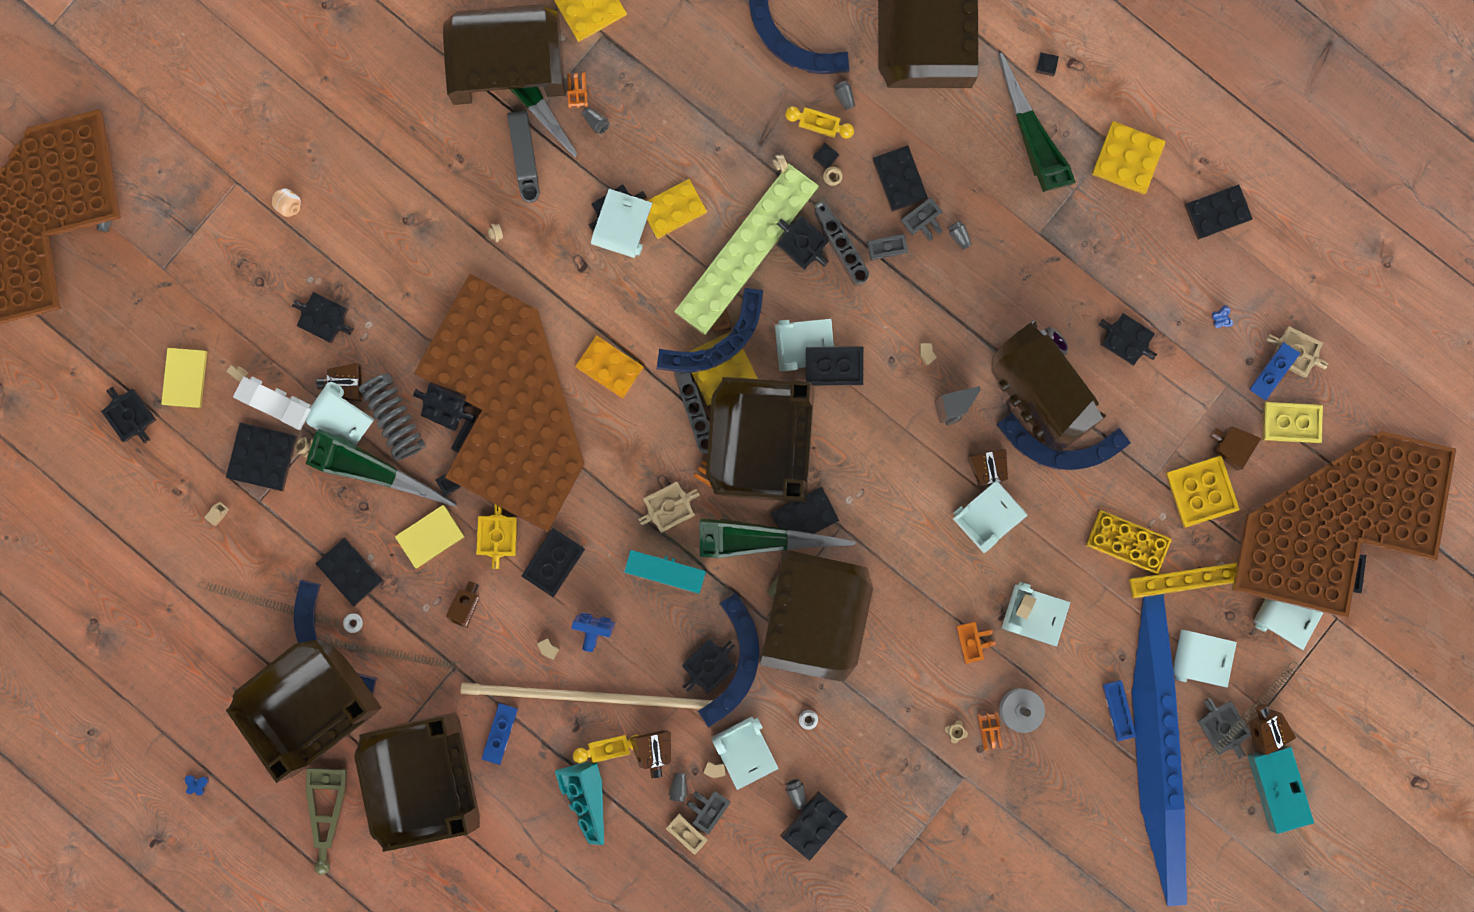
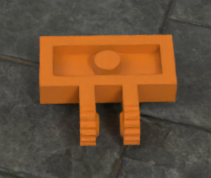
(970, 642)

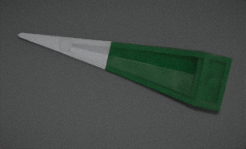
(537, 105)
(1044, 156)
(345, 459)
(735, 538)

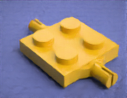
(496, 536)

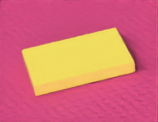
(184, 378)
(1292, 422)
(429, 536)

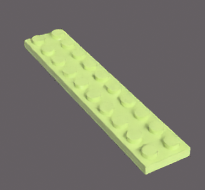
(746, 249)

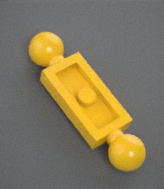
(819, 122)
(603, 750)

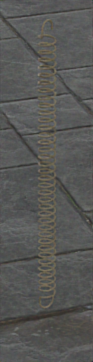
(262, 603)
(393, 654)
(1249, 716)

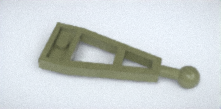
(324, 779)

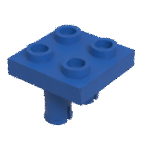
(592, 628)

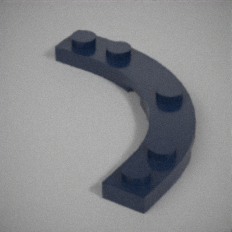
(789, 53)
(722, 351)
(1063, 460)
(305, 620)
(746, 666)

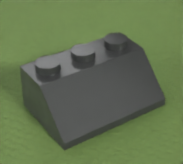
(955, 405)

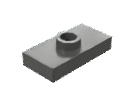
(887, 247)

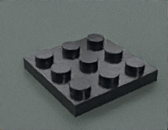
(261, 456)

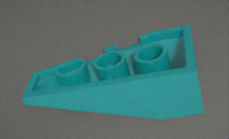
(584, 790)

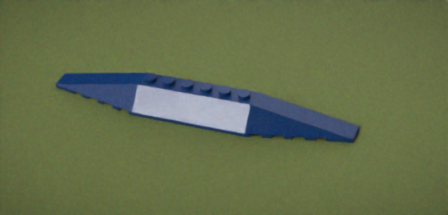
(1159, 750)

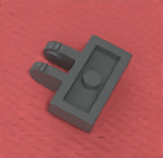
(921, 217)
(711, 812)

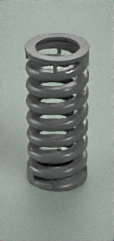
(367, 392)

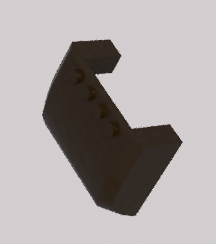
(928, 43)
(503, 51)
(1045, 388)
(760, 439)
(817, 616)
(301, 707)
(417, 782)

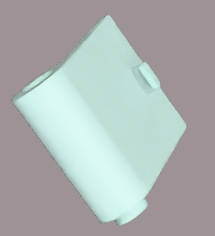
(621, 226)
(796, 336)
(337, 415)
(988, 518)
(1044, 620)
(1287, 621)
(1203, 658)
(743, 750)

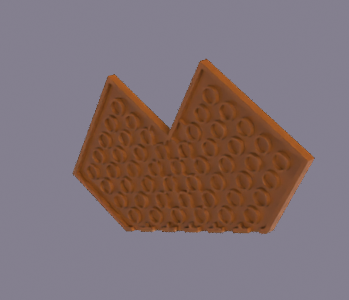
(50, 186)
(523, 441)
(1311, 536)

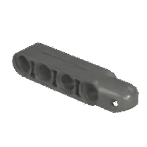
(524, 155)
(841, 252)
(686, 380)

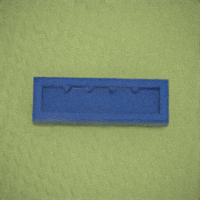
(1274, 371)
(1119, 710)
(499, 733)

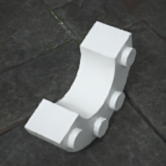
(275, 403)

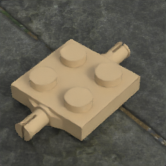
(1306, 345)
(669, 507)

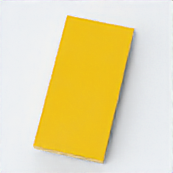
(1128, 542)

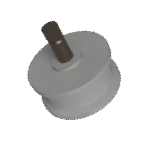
(1022, 710)

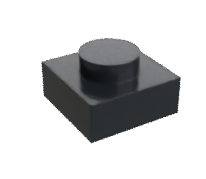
(1047, 64)
(825, 156)
(446, 485)

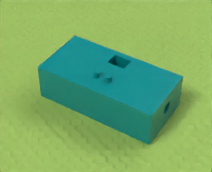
(665, 571)
(1281, 790)

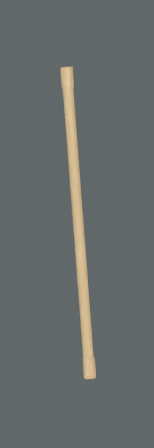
(477, 689)

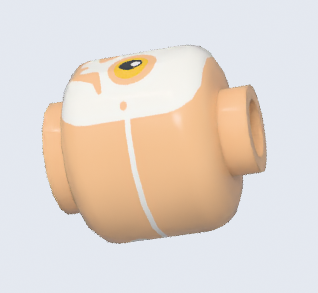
(286, 202)

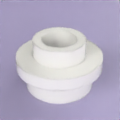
(346, 623)
(812, 724)

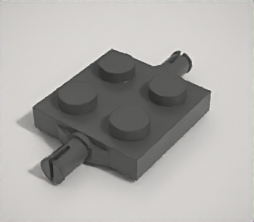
(1217, 724)

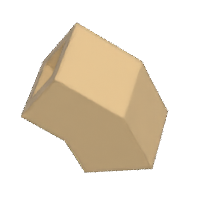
(926, 353)
(216, 513)
(1025, 606)
(548, 649)
(714, 770)

